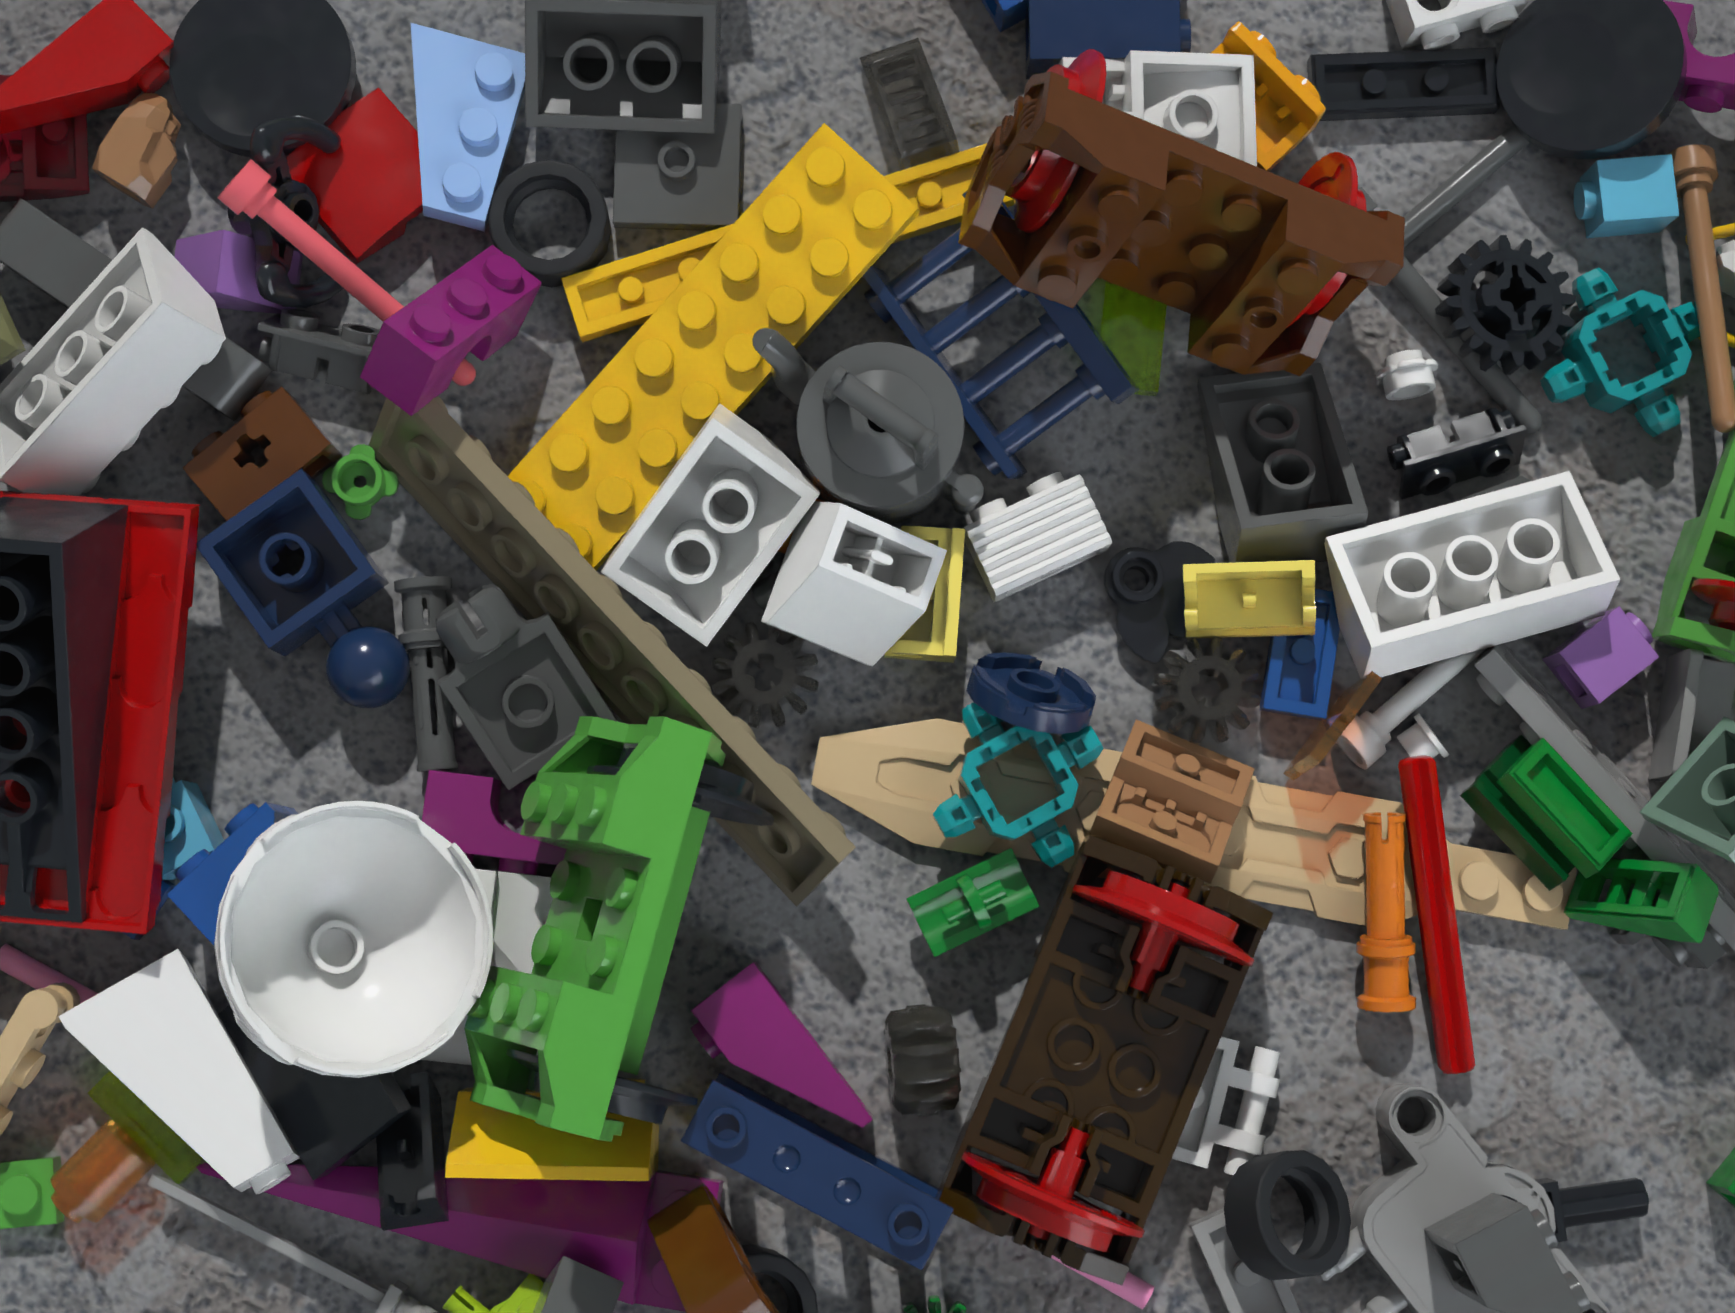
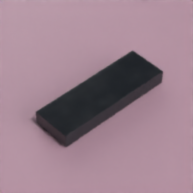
(1406, 83)

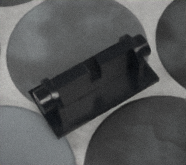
(1484, 446)

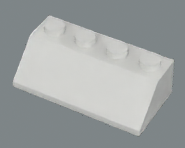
(105, 370)
(1469, 575)

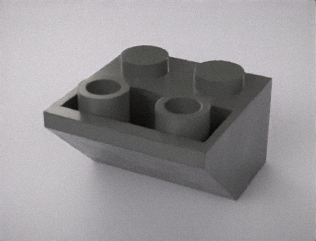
(1505, 1258)

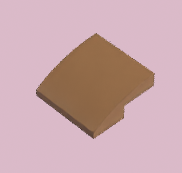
(1172, 801)

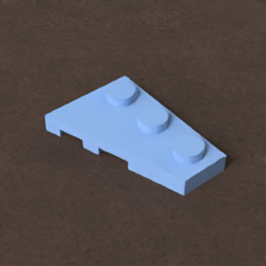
(465, 121)

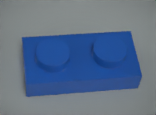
(1303, 666)

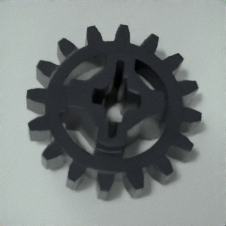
(1505, 305)

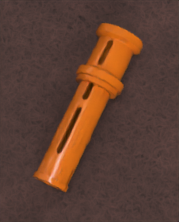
(1385, 945)

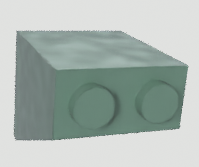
(1701, 795)

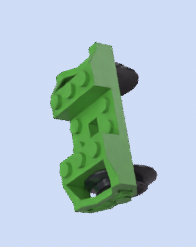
(632, 823)

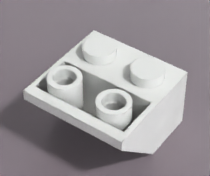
(852, 582)

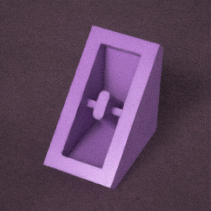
(227, 267)

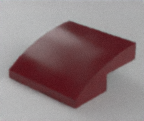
(45, 160)

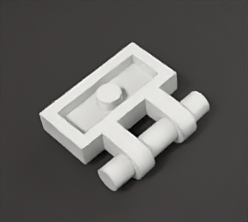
(1203, 1122)

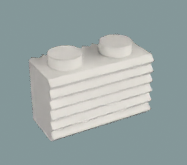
(1036, 535)

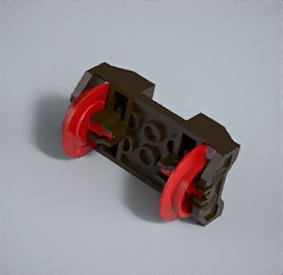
(1103, 1059)

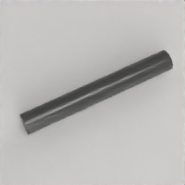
(1462, 183)

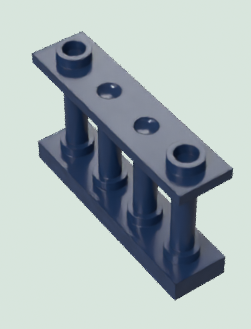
(1060, 325)
(818, 1170)

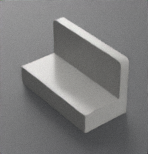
(1691, 704)

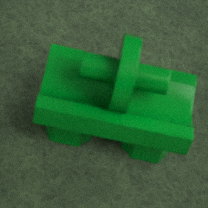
(972, 902)

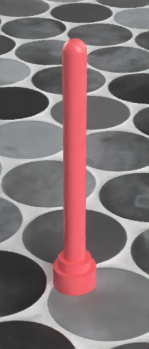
(255, 196)

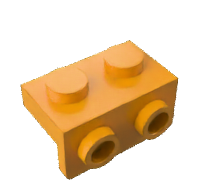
(1284, 102)

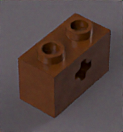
(290, 441)

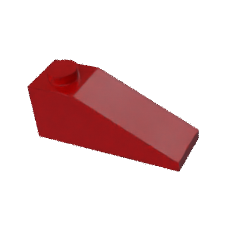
(88, 68)

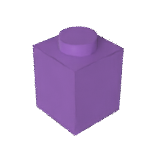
(1602, 656)

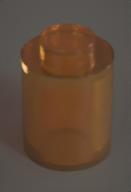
(99, 1174)

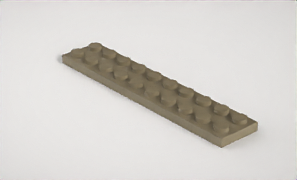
(620, 652)

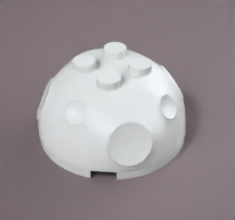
(352, 939)

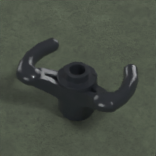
(272, 249)

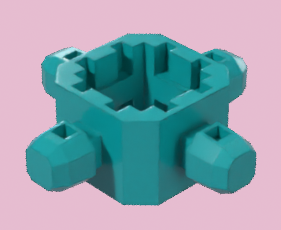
(1585, 370)
(1051, 842)

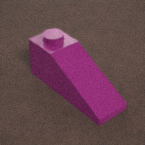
(765, 1037)

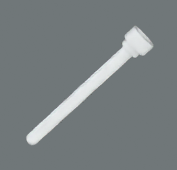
(1370, 732)

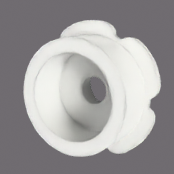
(1407, 375)

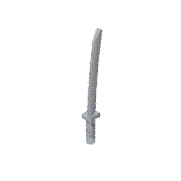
(389, 1301)

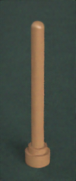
(1694, 177)

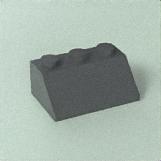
(622, 64)

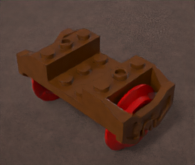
(1169, 218)

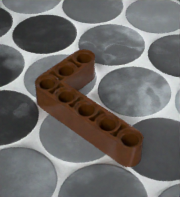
(706, 1257)

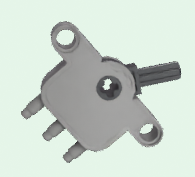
(1437, 1178)

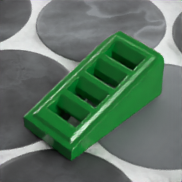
(1680, 911)

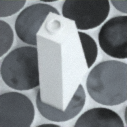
(180, 1060)

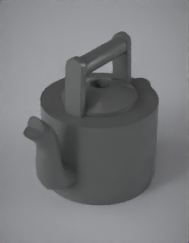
(899, 390)

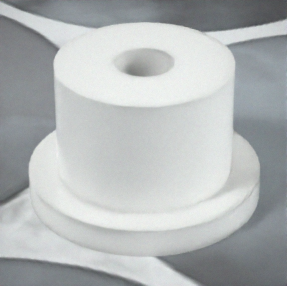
(1421, 740)

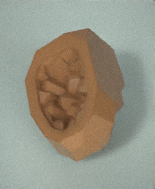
(140, 149)

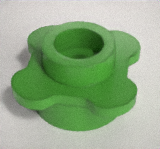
(342, 479)

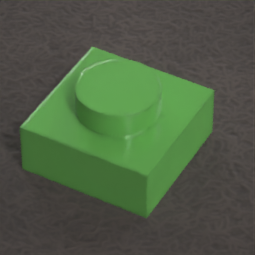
(28, 1192)

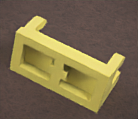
(1249, 599)
(936, 631)

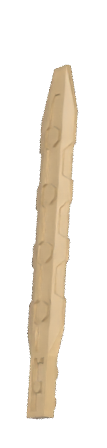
(1281, 850)

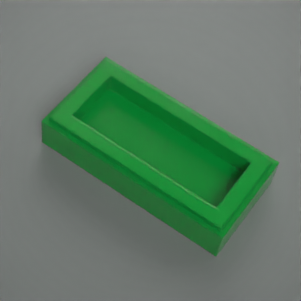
(1564, 808)

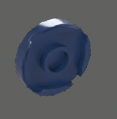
(1028, 697)

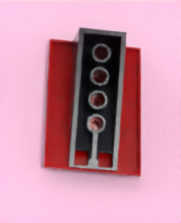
(89, 703)

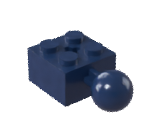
(249, 558)

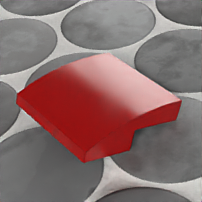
(370, 182)

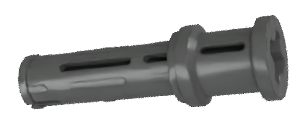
(432, 751)

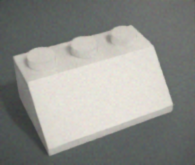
(712, 526)

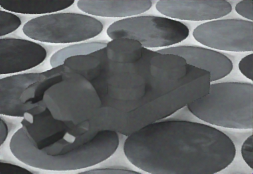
(514, 683)

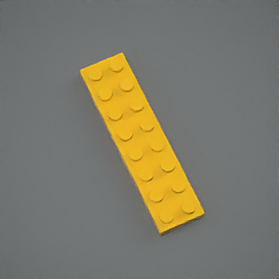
(772, 270)

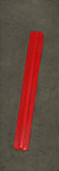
(1436, 914)

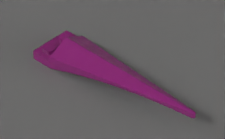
(526, 1221)

